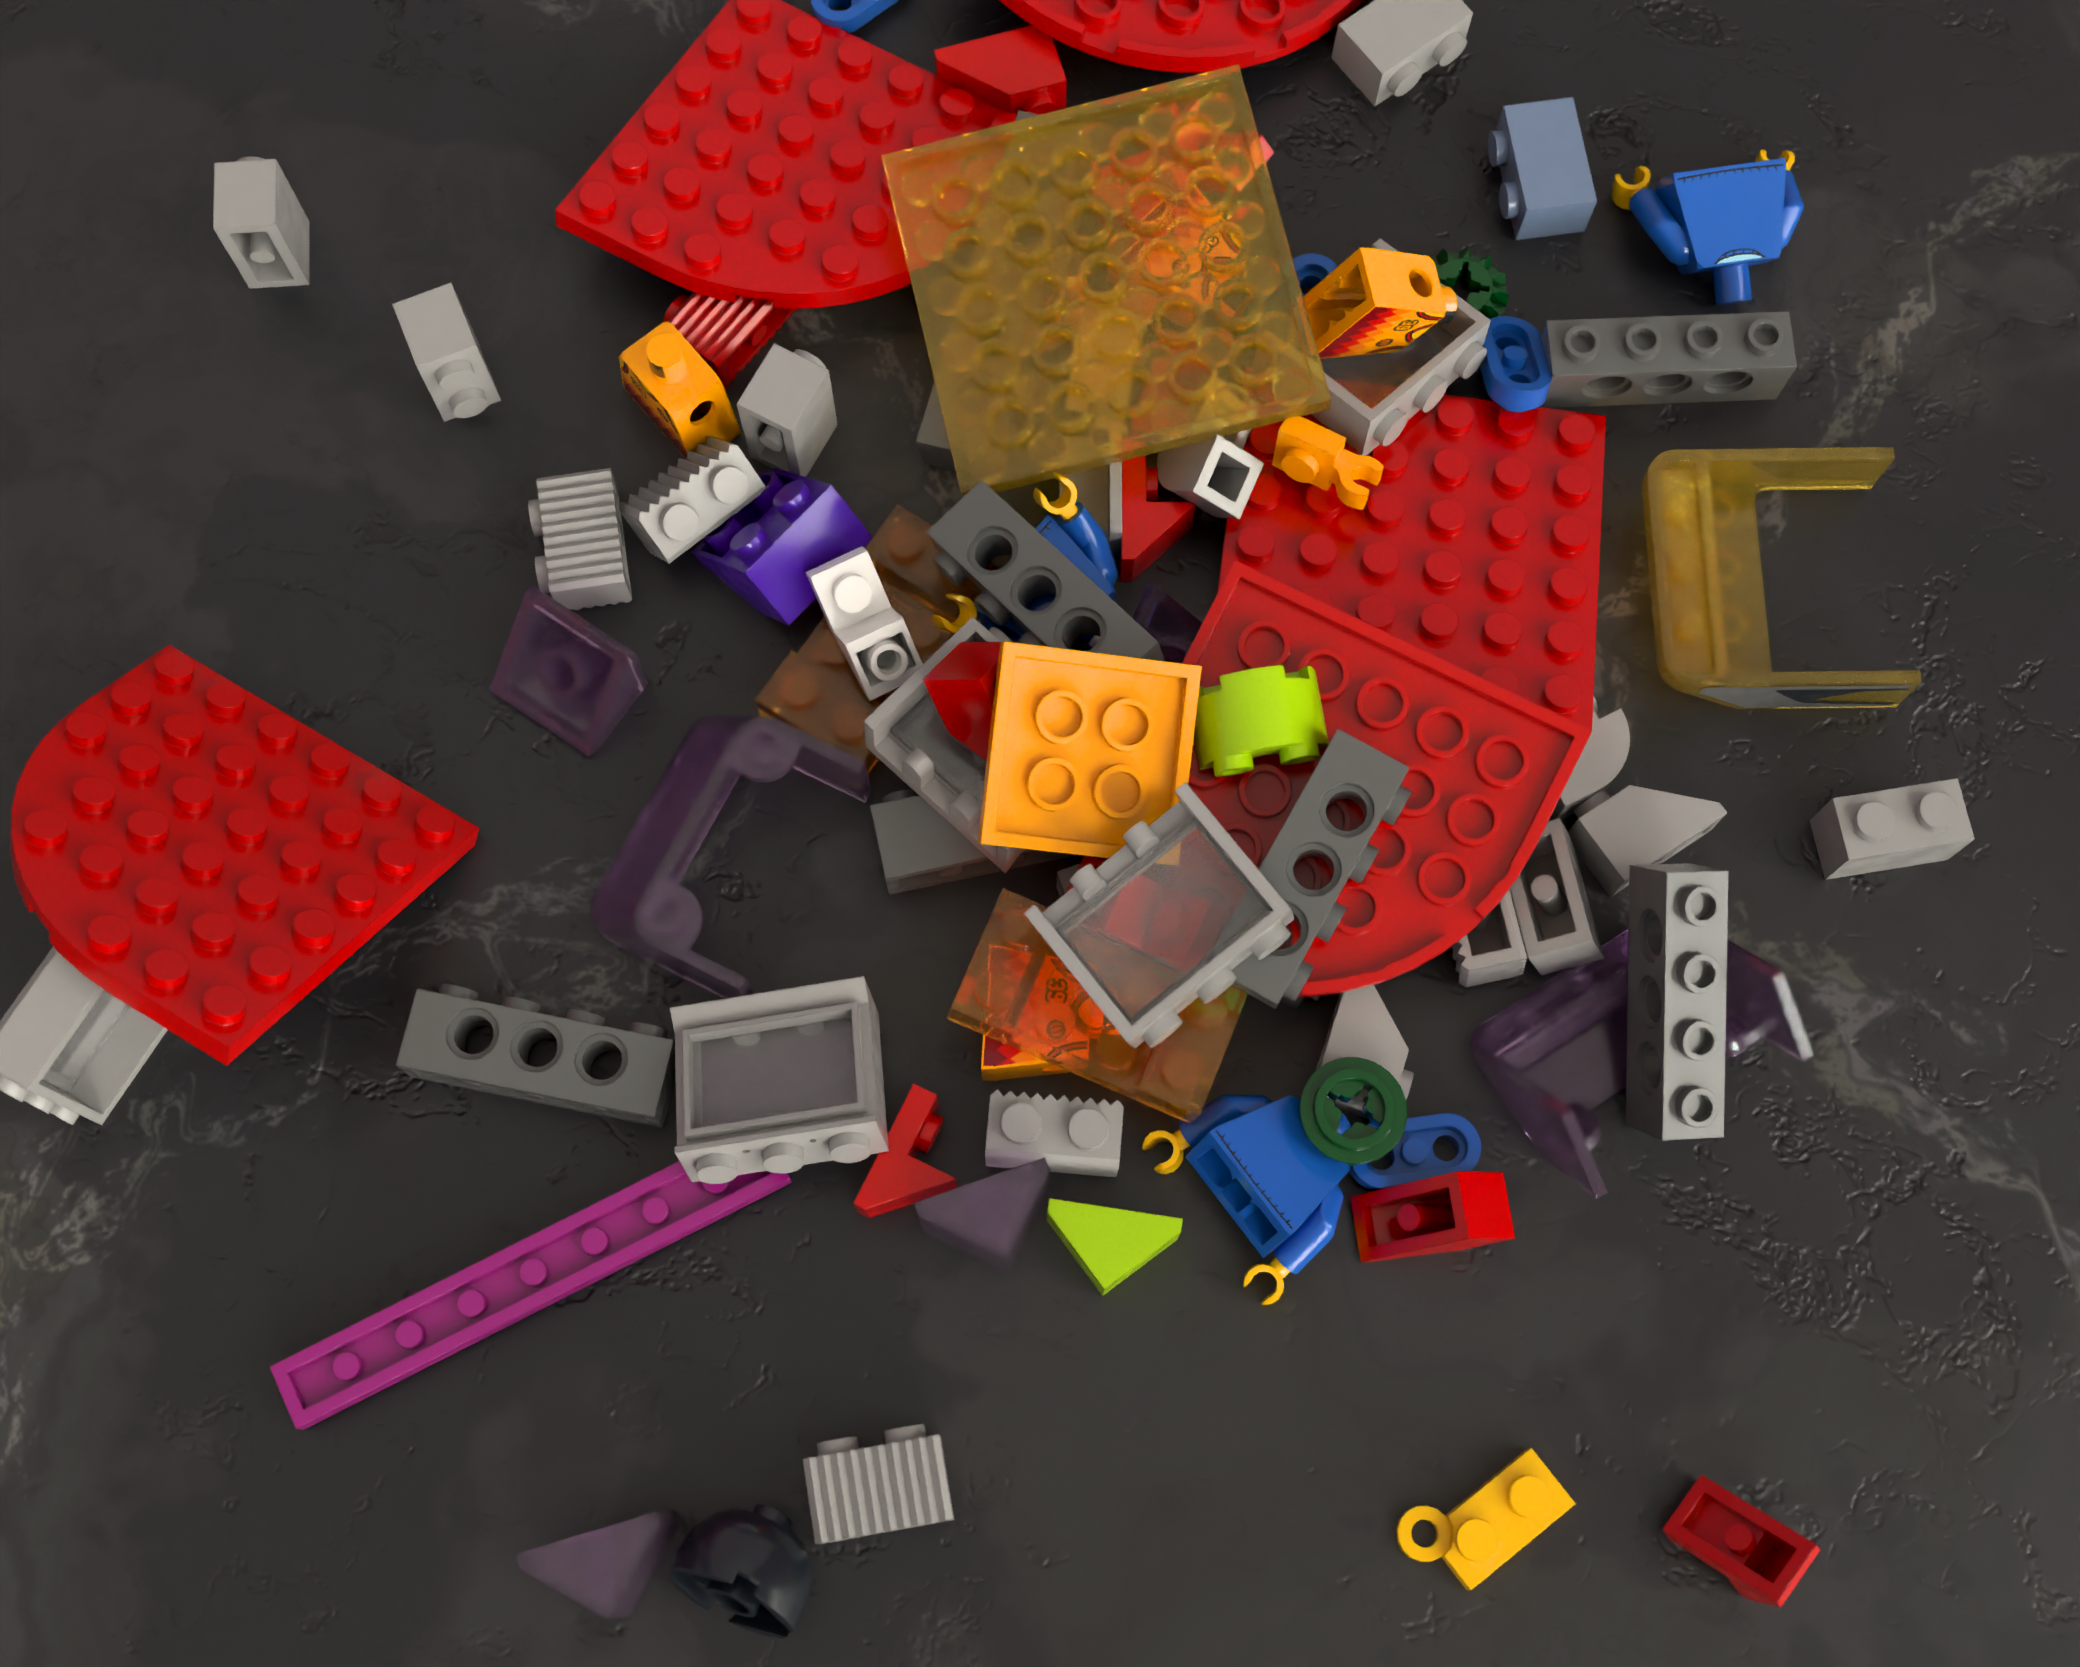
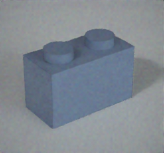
(1542, 169)

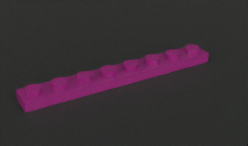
(507, 1288)

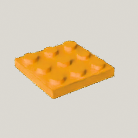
(1084, 747)

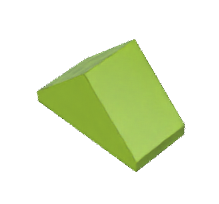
(1110, 1240)

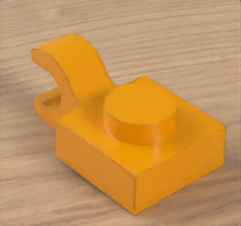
(1319, 458)

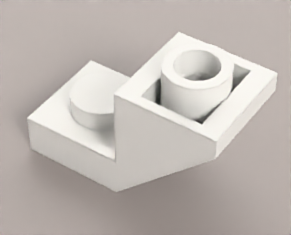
(864, 622)

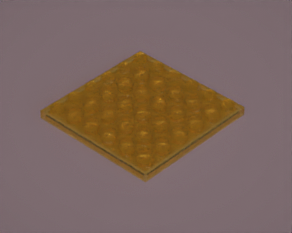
(1104, 282)

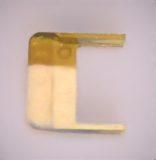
(1711, 579)

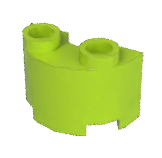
(1258, 716)

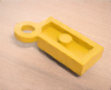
(1490, 1521)

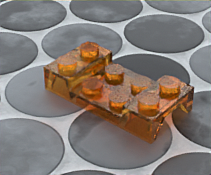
(817, 686)
(1034, 1003)

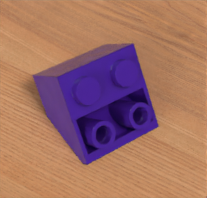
(778, 539)

